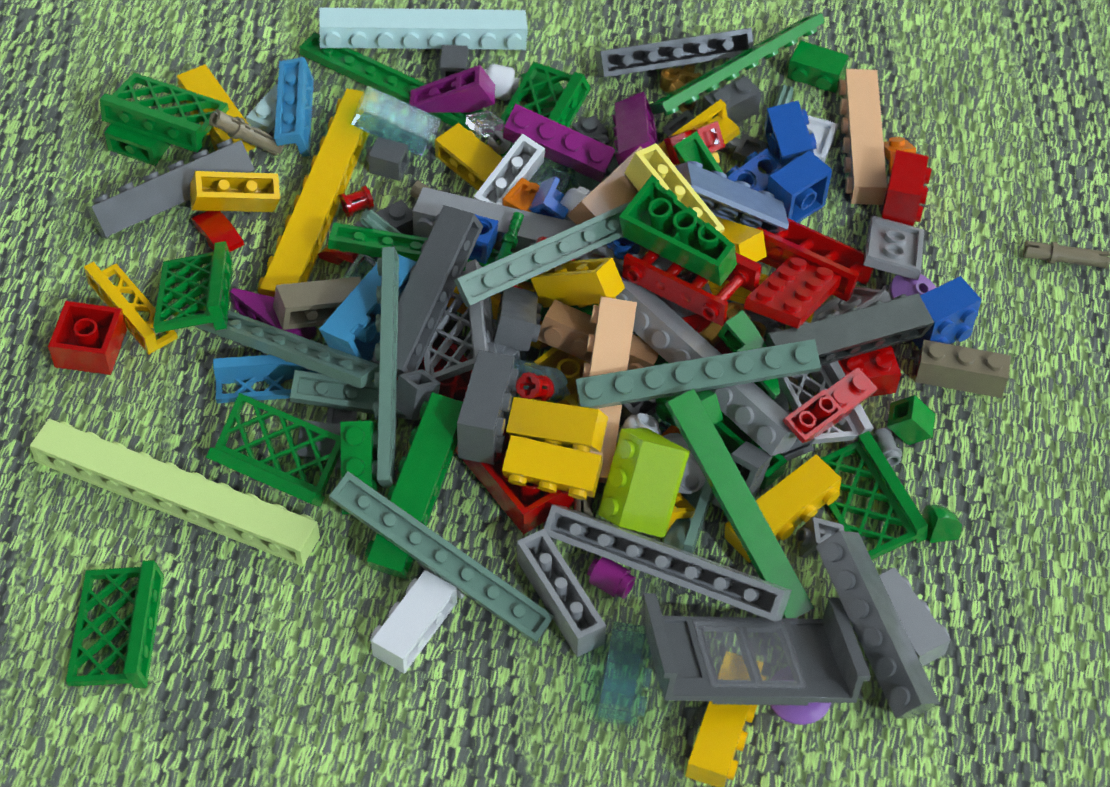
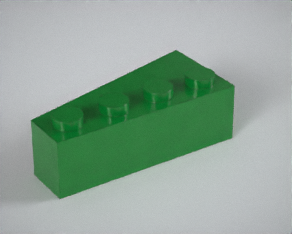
(677, 233)

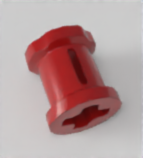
(350, 207)
(532, 380)

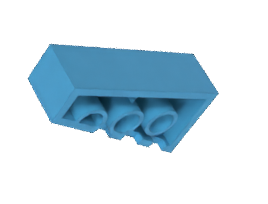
(354, 321)

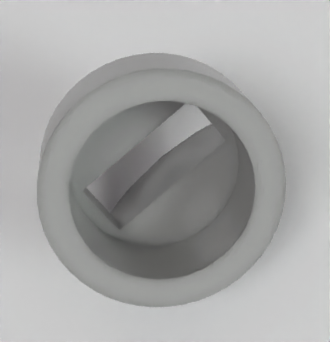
(503, 147)

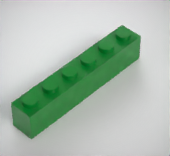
(420, 478)

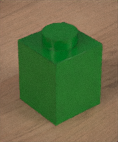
(911, 420)

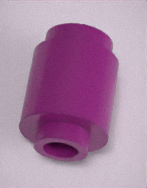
(611, 577)

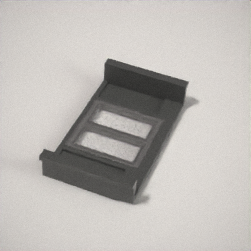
(756, 657)

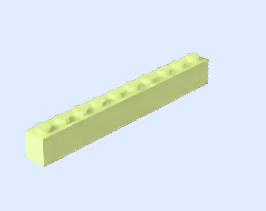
(176, 491)

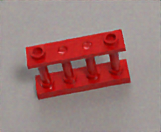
(818, 251)
(691, 294)

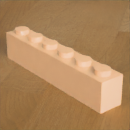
(863, 137)
(610, 354)

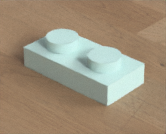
(264, 112)

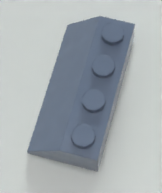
(735, 199)

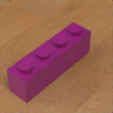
(633, 126)
(560, 143)

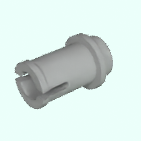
(887, 445)

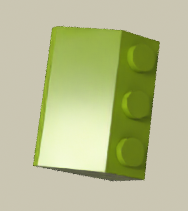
(643, 481)

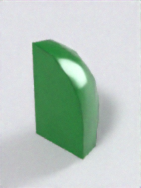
(942, 524)

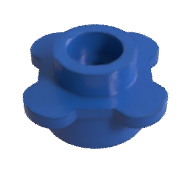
(622, 247)

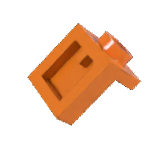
(521, 195)

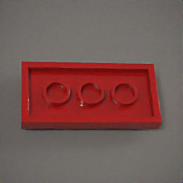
(793, 292)

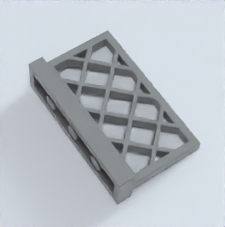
(479, 338)
(850, 427)

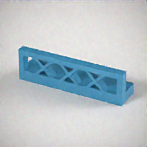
(294, 104)
(251, 369)

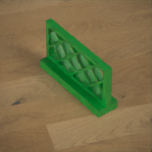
(569, 98)
(160, 123)
(215, 288)
(265, 473)
(891, 492)
(141, 621)

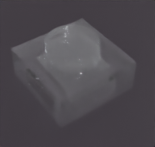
(484, 123)

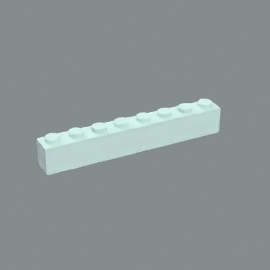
(422, 28)

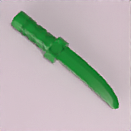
(510, 238)

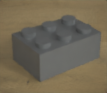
(486, 407)

